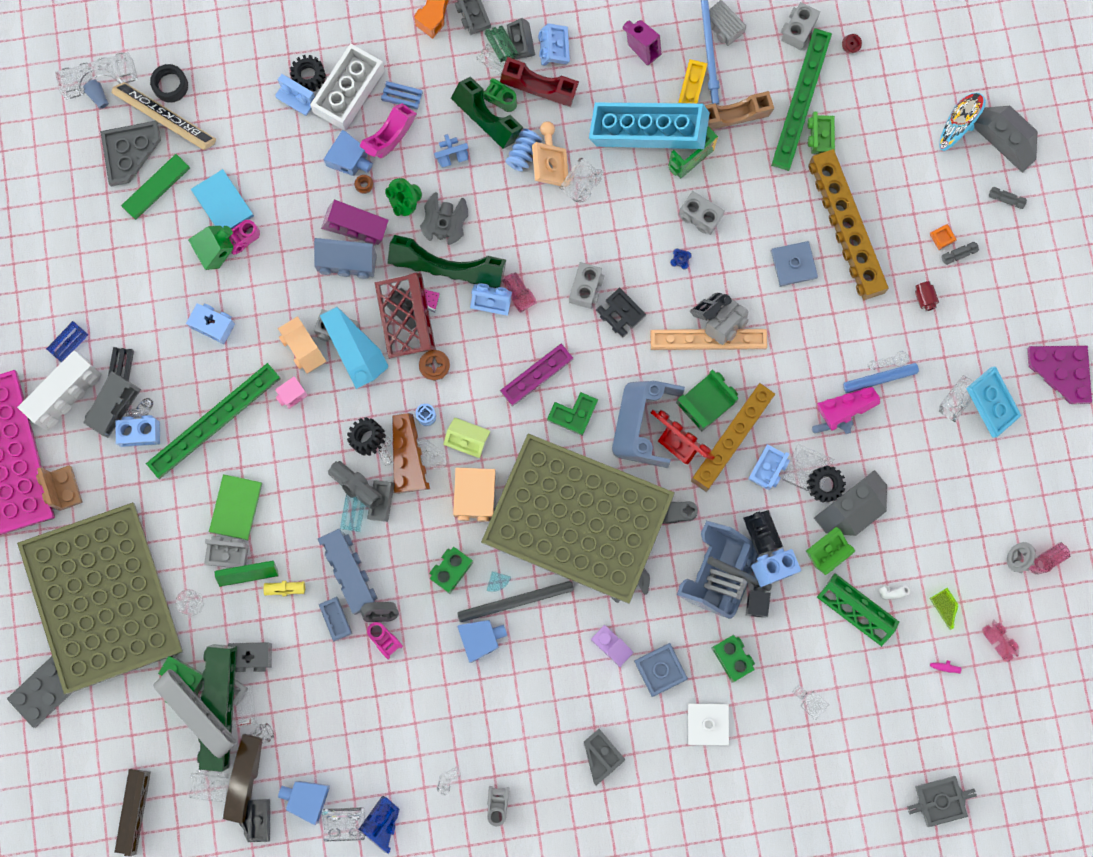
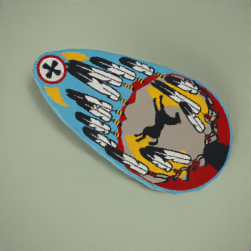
(962, 119)

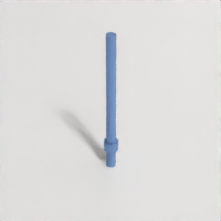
(713, 84)

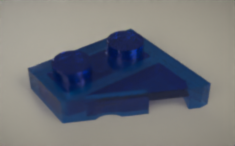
(381, 823)

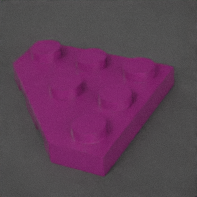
(1064, 370)

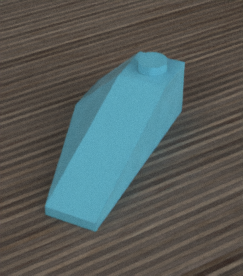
(358, 353)

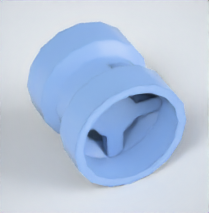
(426, 418)

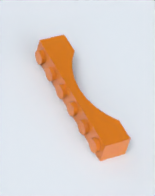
(431, 17)

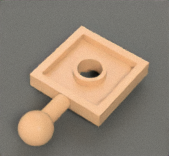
(547, 153)

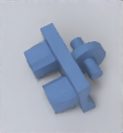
(443, 156)

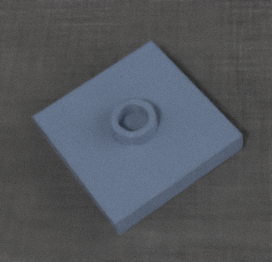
(794, 263)
(660, 670)

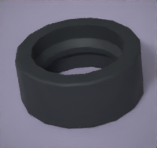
(162, 71)

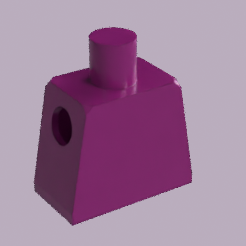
(643, 41)

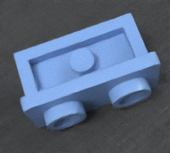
(491, 299)
(768, 467)

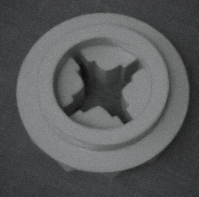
(1014, 557)

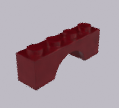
(556, 89)

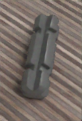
(1007, 197)
(960, 253)

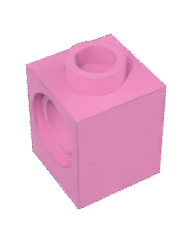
(290, 393)

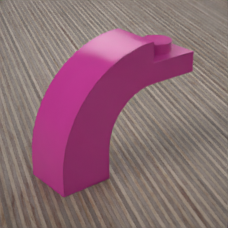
(390, 133)

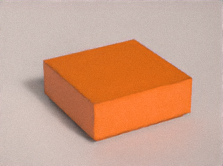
(943, 236)

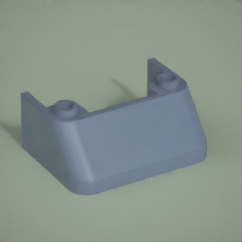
(626, 441)

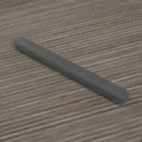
(515, 601)

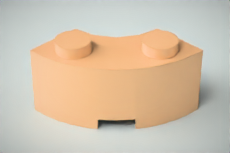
(301, 344)

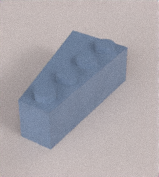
(347, 569)

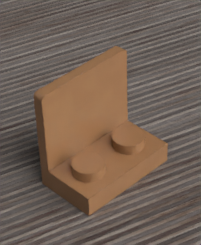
(59, 487)

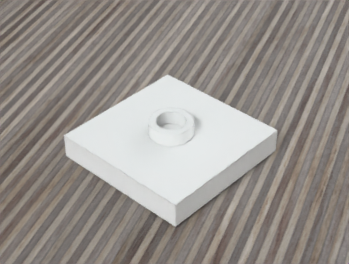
(708, 724)

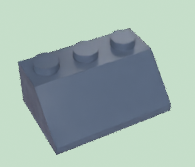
(344, 258)

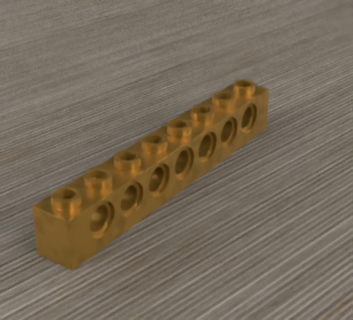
(829, 162)

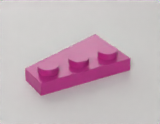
(845, 406)

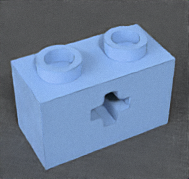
(202, 315)

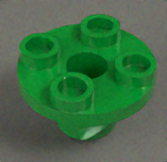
(403, 196)

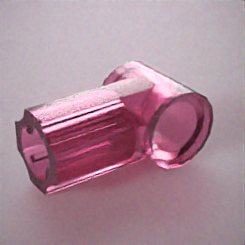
(521, 295)
(1050, 558)

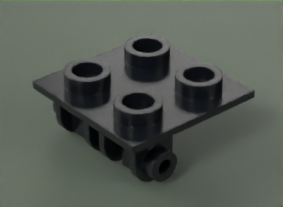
(762, 532)

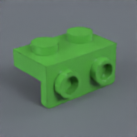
(822, 133)
(830, 551)

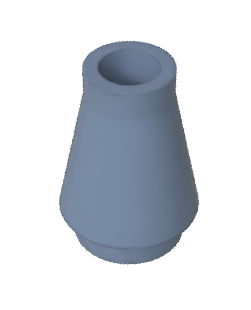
(95, 92)

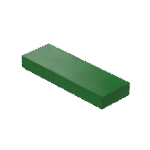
(246, 573)

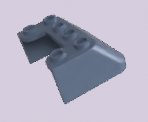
(729, 547)

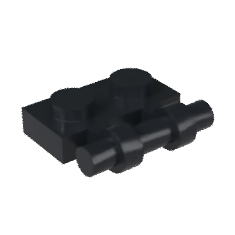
(625, 308)
(708, 308)

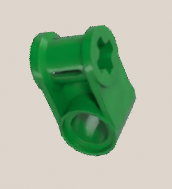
(497, 94)

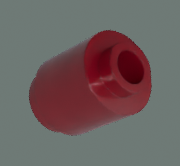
(926, 296)

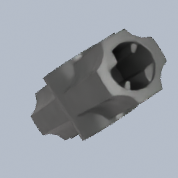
(355, 485)

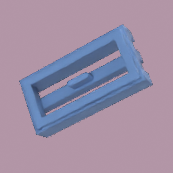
(387, 90)

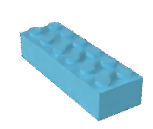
(649, 125)

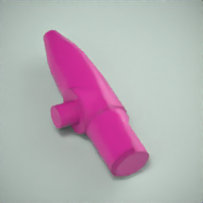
(946, 667)

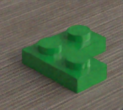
(576, 418)

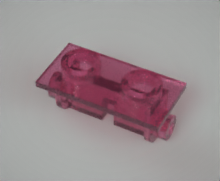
(1006, 647)

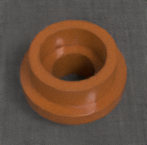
(361, 179)

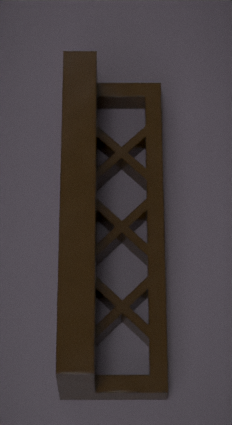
(132, 812)

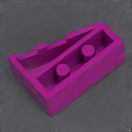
(354, 223)

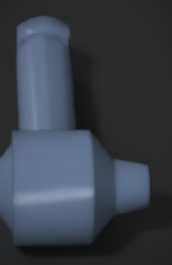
(824, 427)

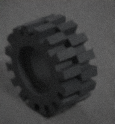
(305, 63)
(358, 432)
(814, 484)

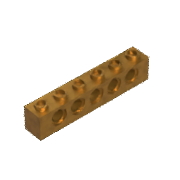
(733, 437)

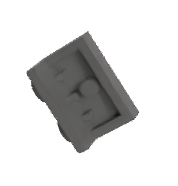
(474, 15)

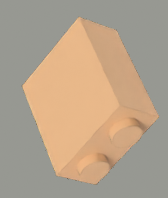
(474, 494)

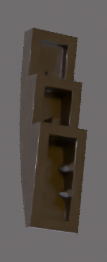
(242, 778)

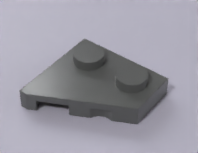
(602, 756)

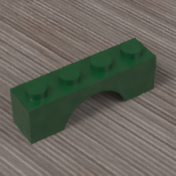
(470, 99)

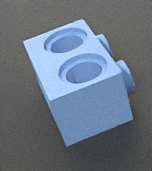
(137, 436)
(780, 566)

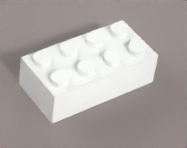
(347, 87)
(60, 391)

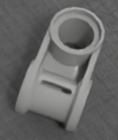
(497, 803)

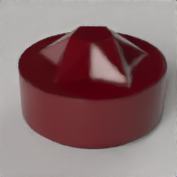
(852, 43)

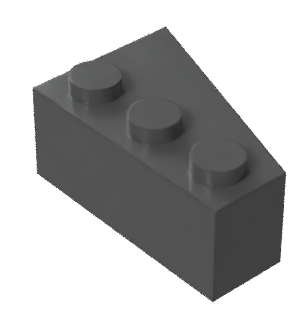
(111, 404)

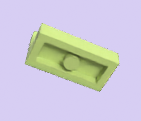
(466, 437)

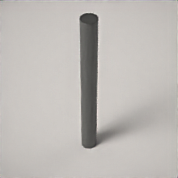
(736, 572)

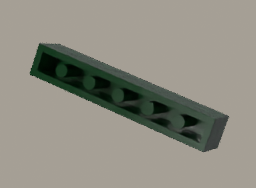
(218, 697)

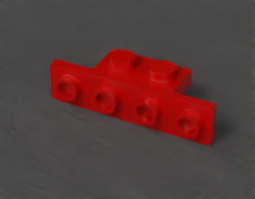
(678, 442)

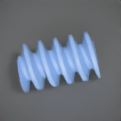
(522, 149)

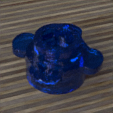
(686, 255)

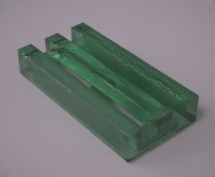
(504, 43)

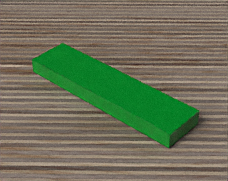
(155, 186)

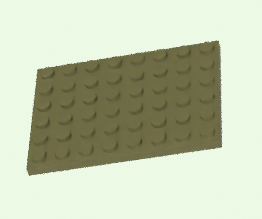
(578, 518)
(99, 598)

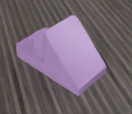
(612, 646)

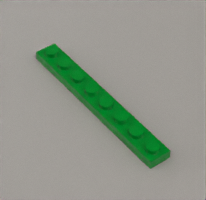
(801, 99)
(213, 421)

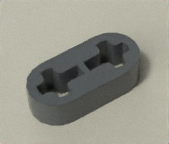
(379, 611)

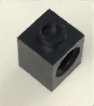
(758, 603)

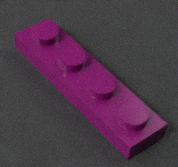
(536, 374)

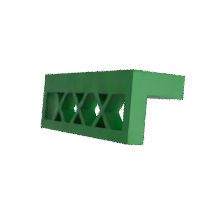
(862, 604)

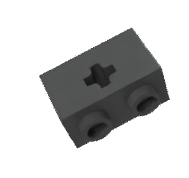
(262, 656)

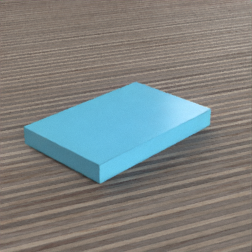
(222, 201)
(993, 402)

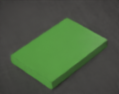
(235, 507)

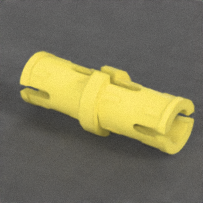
(284, 588)

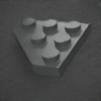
(128, 150)

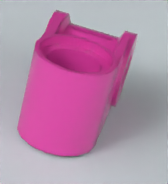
(240, 237)
(384, 640)

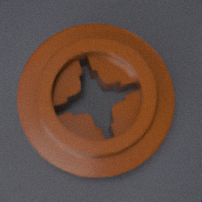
(428, 358)

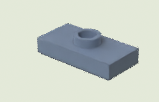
(335, 619)

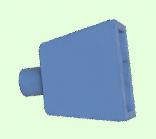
(347, 155)
(480, 638)
(305, 800)

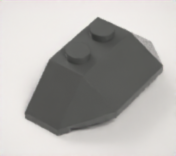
(1009, 135)
(856, 507)

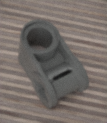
(675, 512)

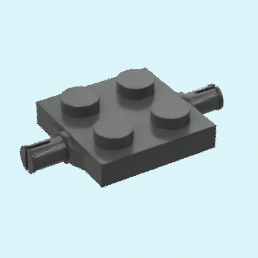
(941, 801)

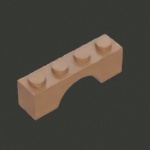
(749, 109)

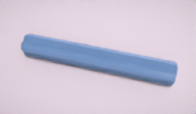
(881, 377)

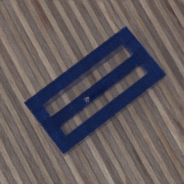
(72, 346)

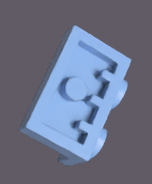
(554, 44)
(294, 95)

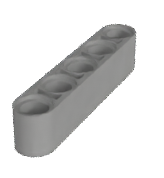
(194, 713)

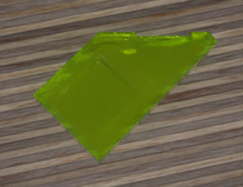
(946, 606)

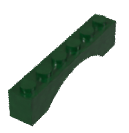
(408, 254)

